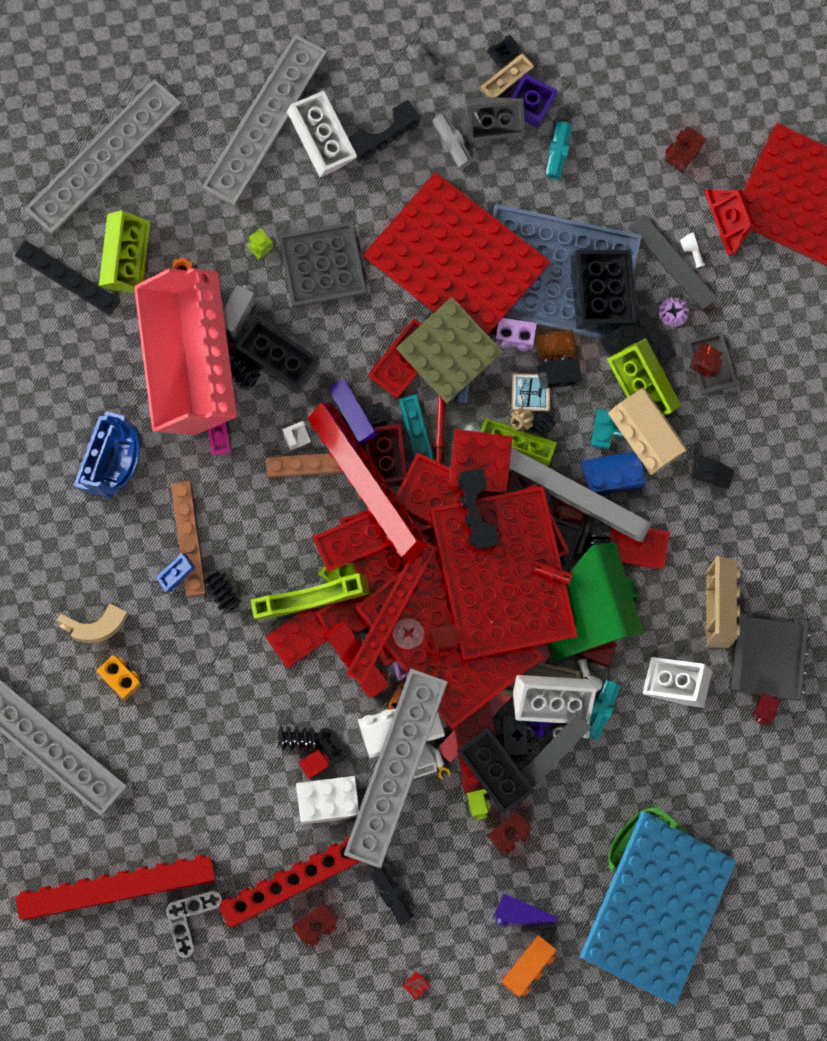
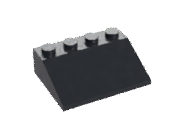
(603, 288)

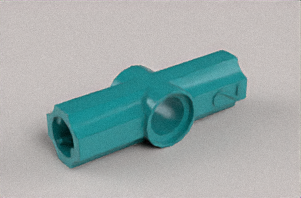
(558, 150)
(603, 708)

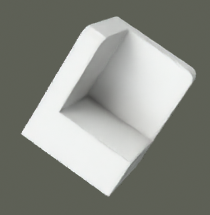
(296, 435)

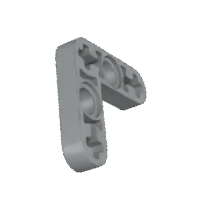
(181, 919)

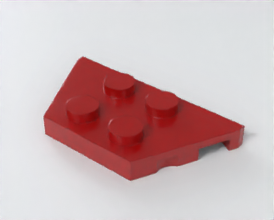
(731, 217)

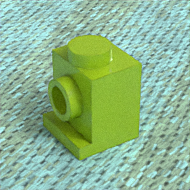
(260, 244)
(478, 804)

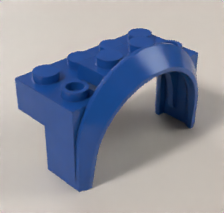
(107, 432)

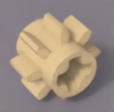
(522, 419)

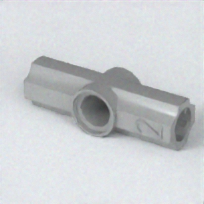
(452, 141)

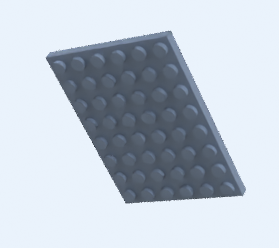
(551, 296)

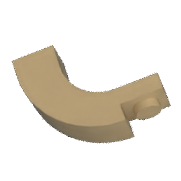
(98, 631)

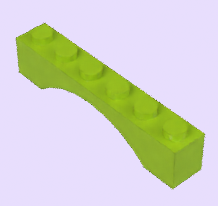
(291, 602)

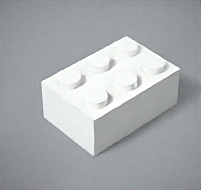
(327, 800)

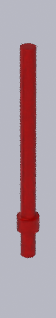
(440, 443)

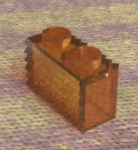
(555, 345)

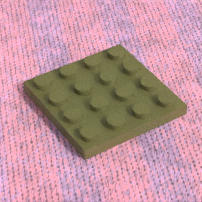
(449, 350)

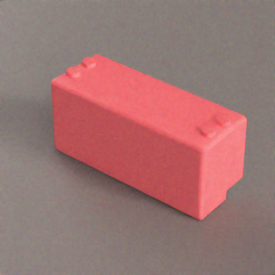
(185, 351)

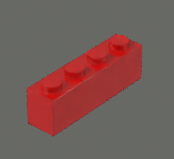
(347, 646)

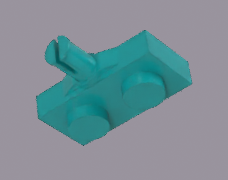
(603, 430)

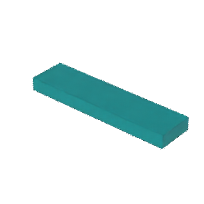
(415, 426)

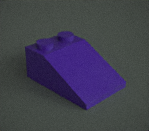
(517, 913)

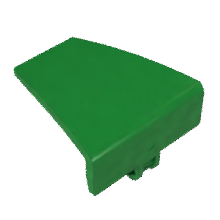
(599, 602)

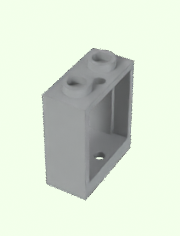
(238, 311)

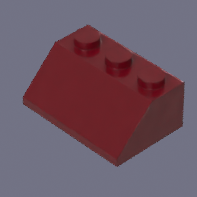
(388, 453)

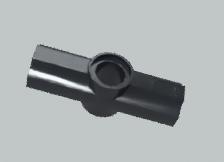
(392, 895)

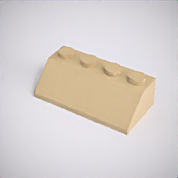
(647, 431)

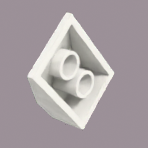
(678, 681)

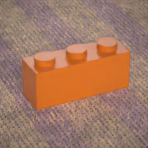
(529, 967)

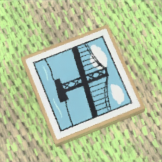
(528, 394)

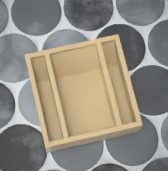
(722, 603)

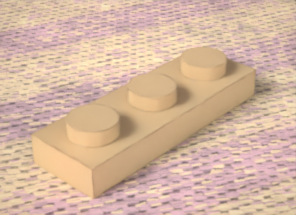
(507, 77)

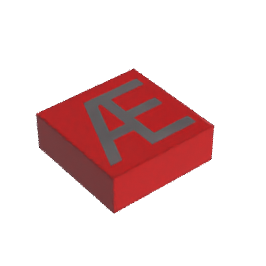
(416, 985)

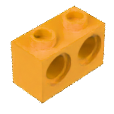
(115, 680)

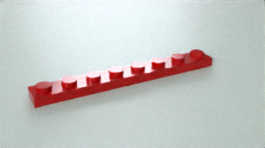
(389, 614)

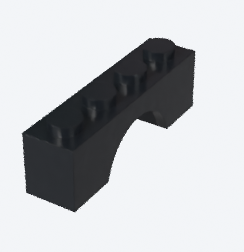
(404, 119)
(482, 533)

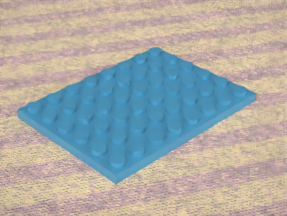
(658, 908)

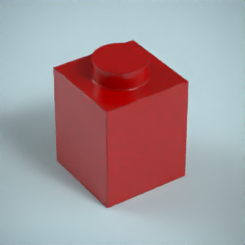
(314, 764)

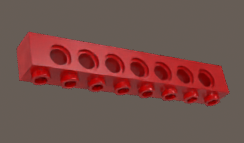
(288, 891)

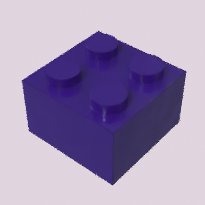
(536, 99)

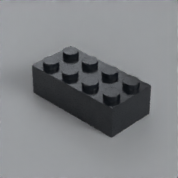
(277, 355)
(496, 770)

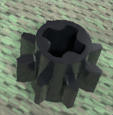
(544, 422)

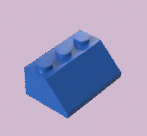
(613, 473)

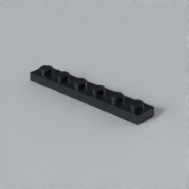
(67, 278)

